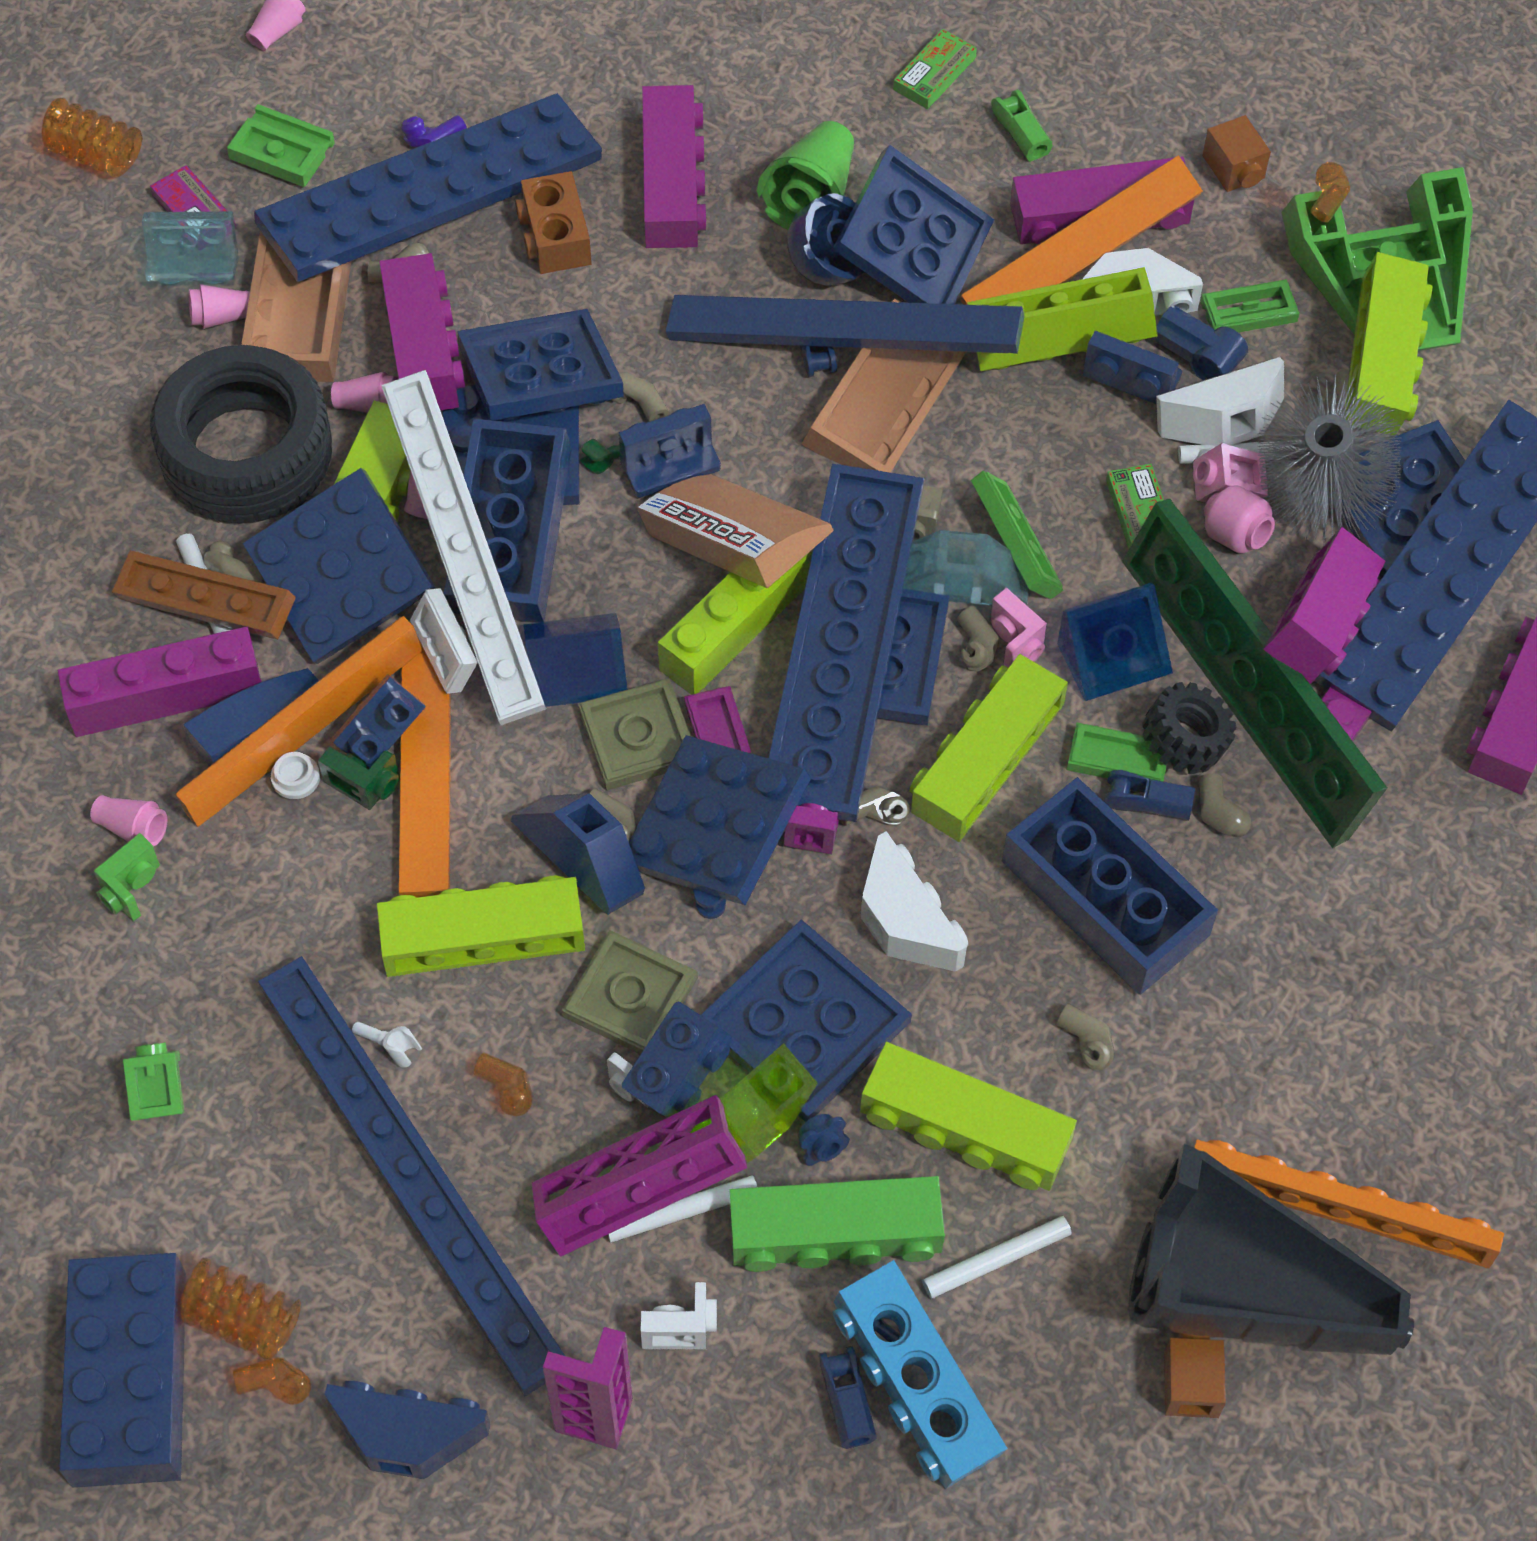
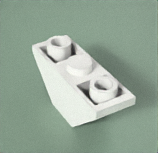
(1168, 281)
(1223, 407)
(907, 913)

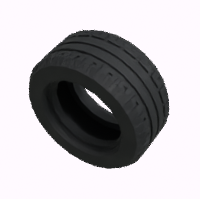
(227, 382)

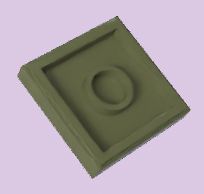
(634, 732)
(628, 992)

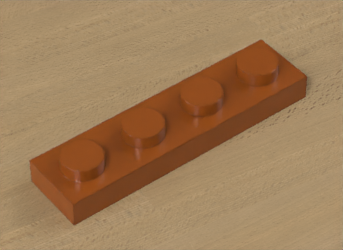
(204, 594)

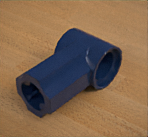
(1207, 350)

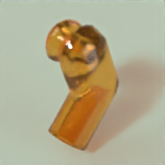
(1334, 189)
(511, 1082)
(276, 1376)

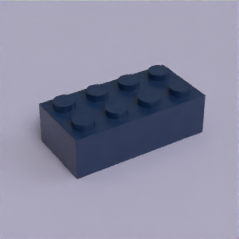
(518, 493)
(1109, 885)
(123, 1371)

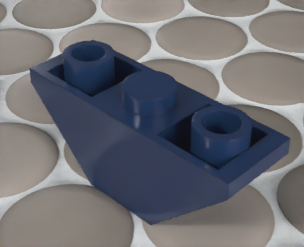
(586, 845)
(405, 1430)

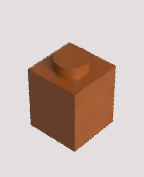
(1236, 154)
(1194, 1376)

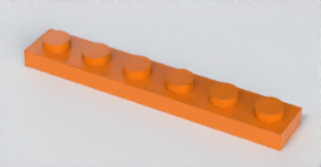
(1362, 1207)

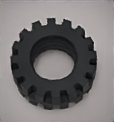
(1175, 742)

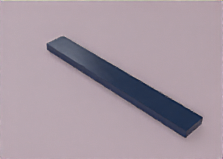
(846, 323)

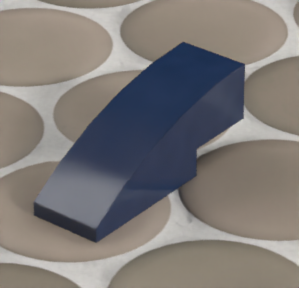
(237, 717)

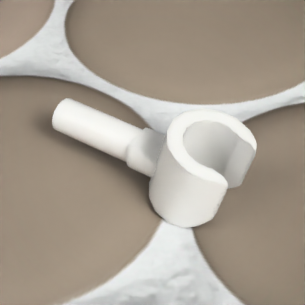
(394, 1042)

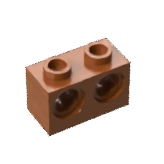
(555, 223)

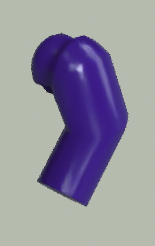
(417, 134)

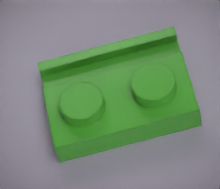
(280, 145)

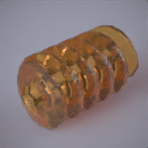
(90, 138)
(237, 1312)

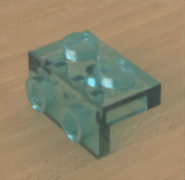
(190, 246)

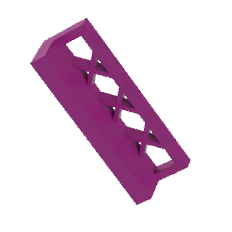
(638, 1181)
(591, 1398)

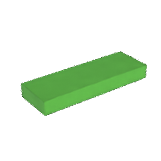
(1017, 535)

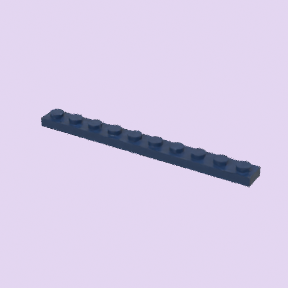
(412, 1173)

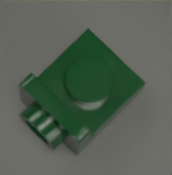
(355, 779)

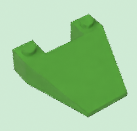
(1436, 238)

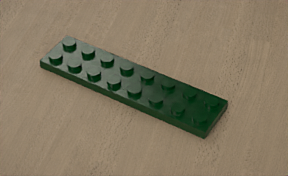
(1263, 693)

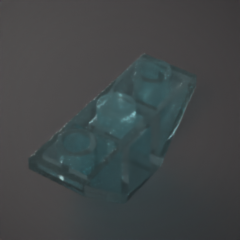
(964, 567)

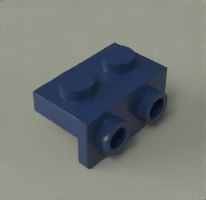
(1130, 368)
(668, 450)
(677, 1061)

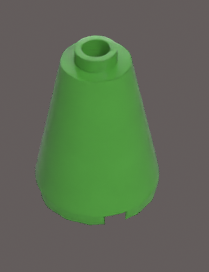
(807, 171)

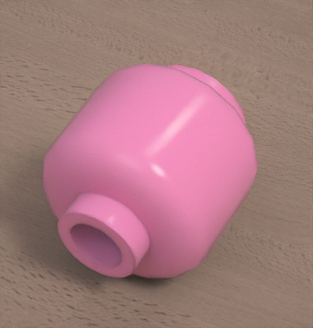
(1239, 519)

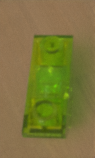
(766, 1102)

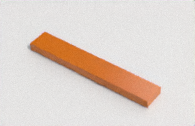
(1095, 233)
(299, 721)
(425, 785)

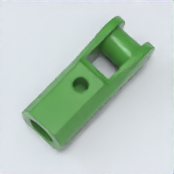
(1023, 126)

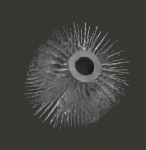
(1329, 459)

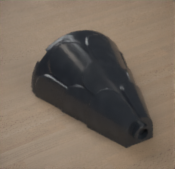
(1256, 1272)

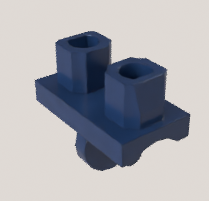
(378, 721)

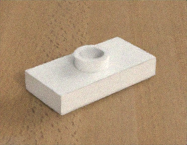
(443, 641)

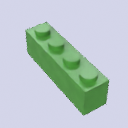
(836, 1222)

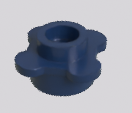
(822, 1138)

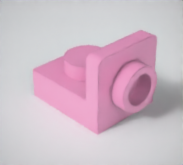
(1228, 467)
(1019, 626)

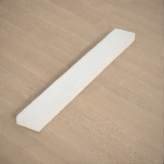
(463, 548)

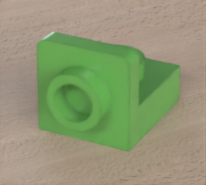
(126, 870)
(153, 1082)

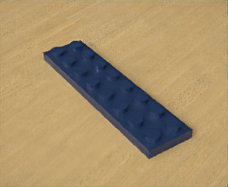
(425, 187)
(1443, 571)
(846, 634)

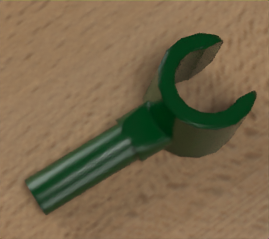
(598, 457)

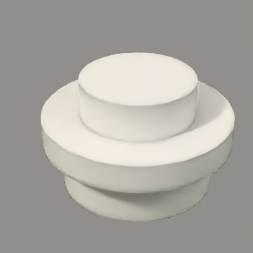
(295, 775)

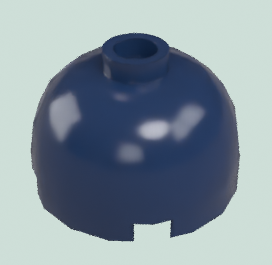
(814, 236)

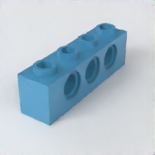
(889, 1296)

